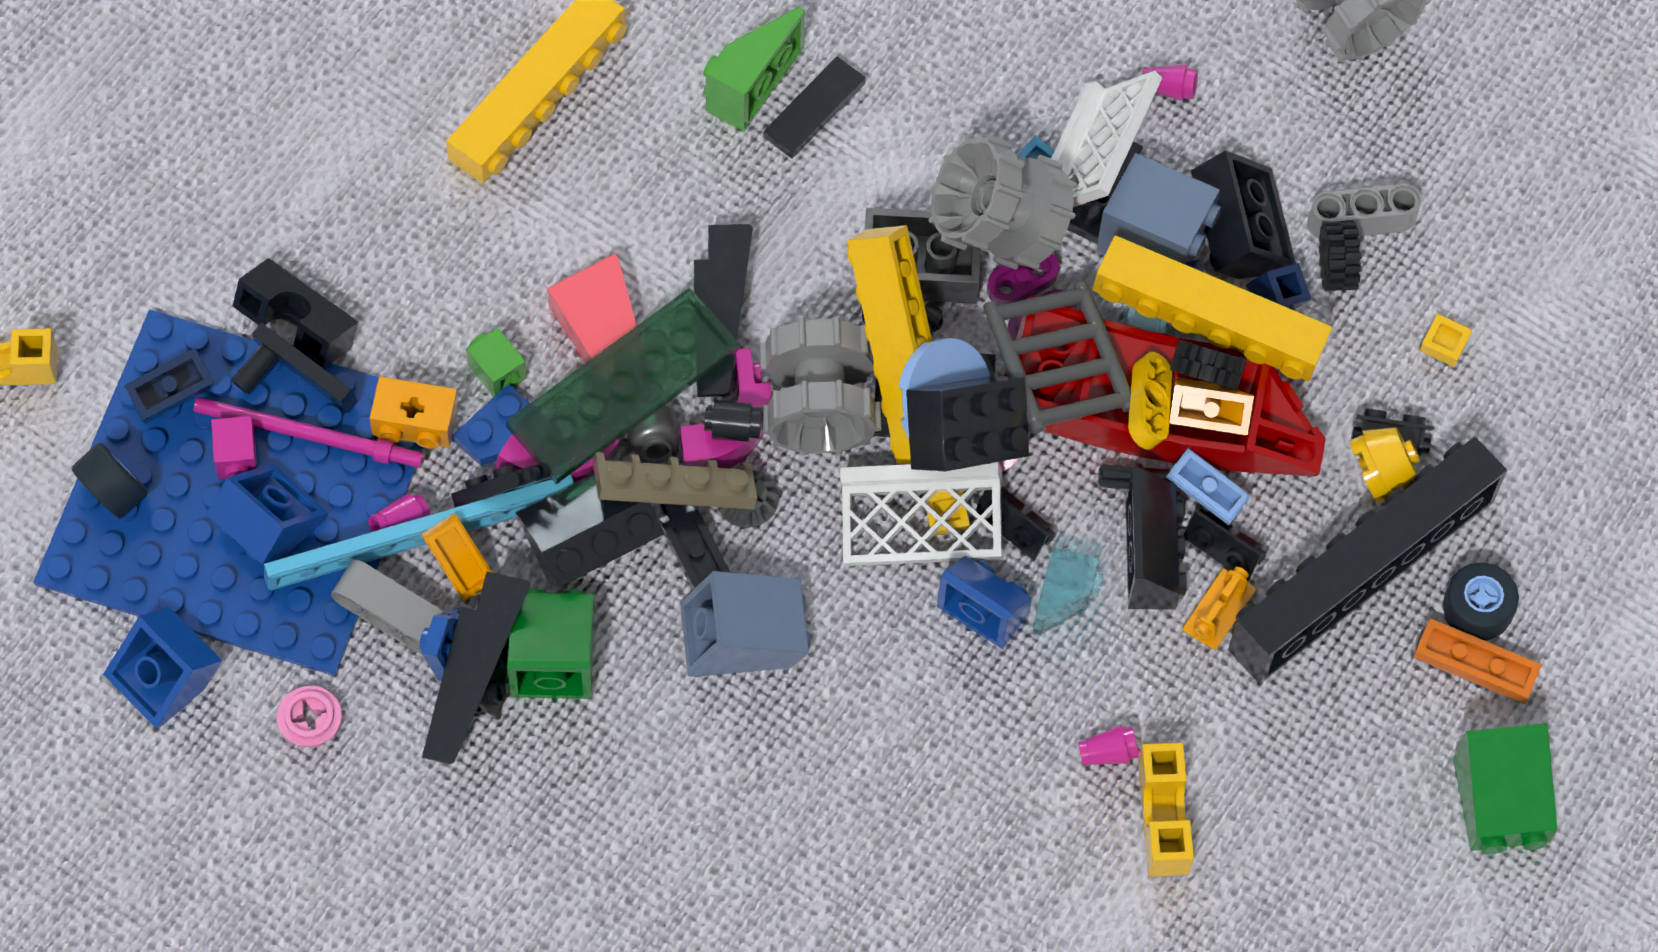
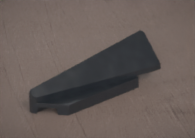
(720, 286)
(471, 662)

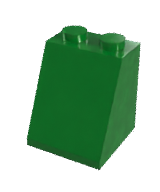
(552, 646)
(1506, 788)

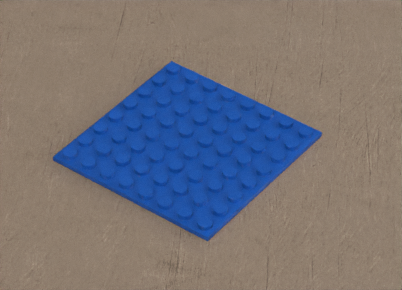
(175, 553)

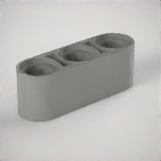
(1377, 200)
(384, 603)

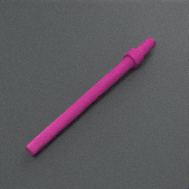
(381, 450)

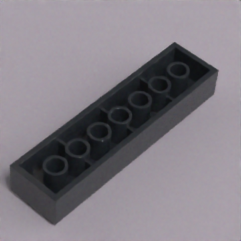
(1365, 559)

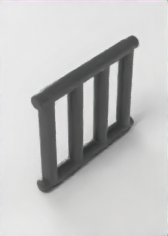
(1093, 329)

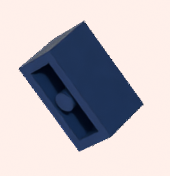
(169, 386)

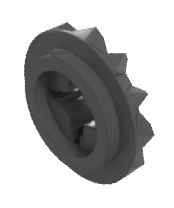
(764, 508)

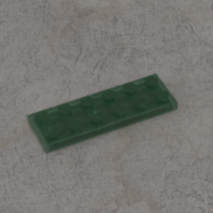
(622, 385)

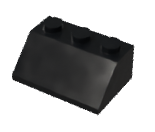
(1251, 224)
(579, 533)
(1153, 542)

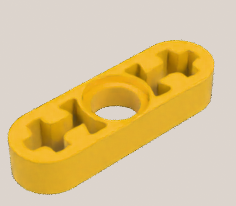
(1141, 409)

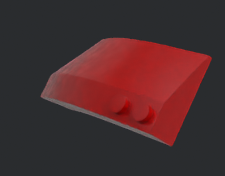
(1278, 433)

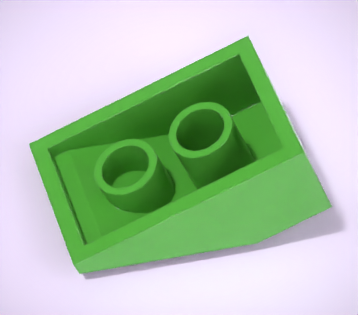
(752, 68)

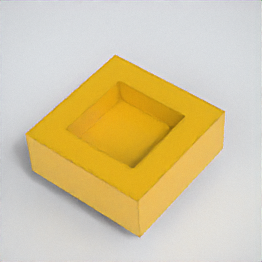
(1445, 340)
(941, 503)

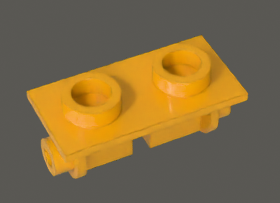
(1219, 607)

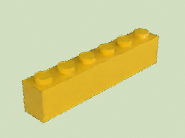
(535, 86)
(1211, 309)
(892, 315)

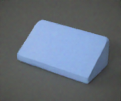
(1208, 486)

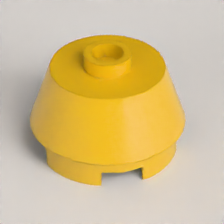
(1385, 461)

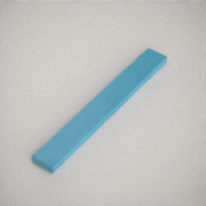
(402, 536)

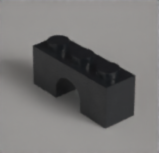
(274, 293)

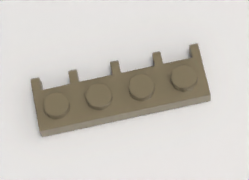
(675, 483)

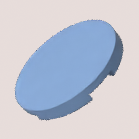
(940, 363)

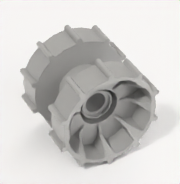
(1365, 25)
(1002, 202)
(820, 404)

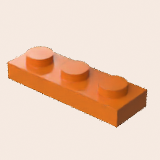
(1477, 661)

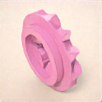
(319, 702)

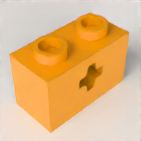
(433, 409)

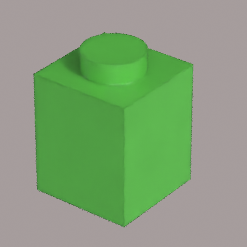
(495, 361)

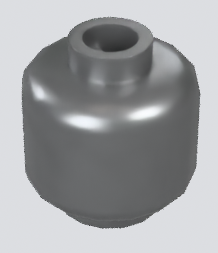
(655, 436)

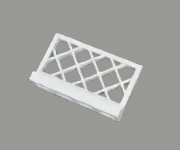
(1102, 134)
(900, 479)

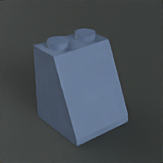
(1159, 210)
(744, 624)

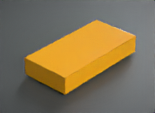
(457, 556)

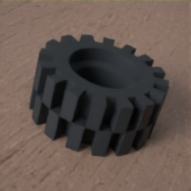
(1339, 255)
(1208, 364)

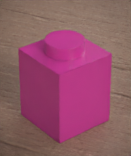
(234, 446)

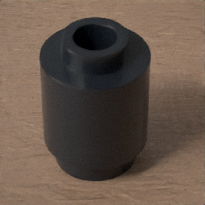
(733, 421)

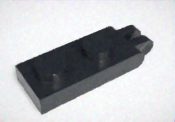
(504, 481)

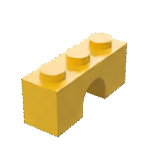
(29, 358)
(1163, 809)

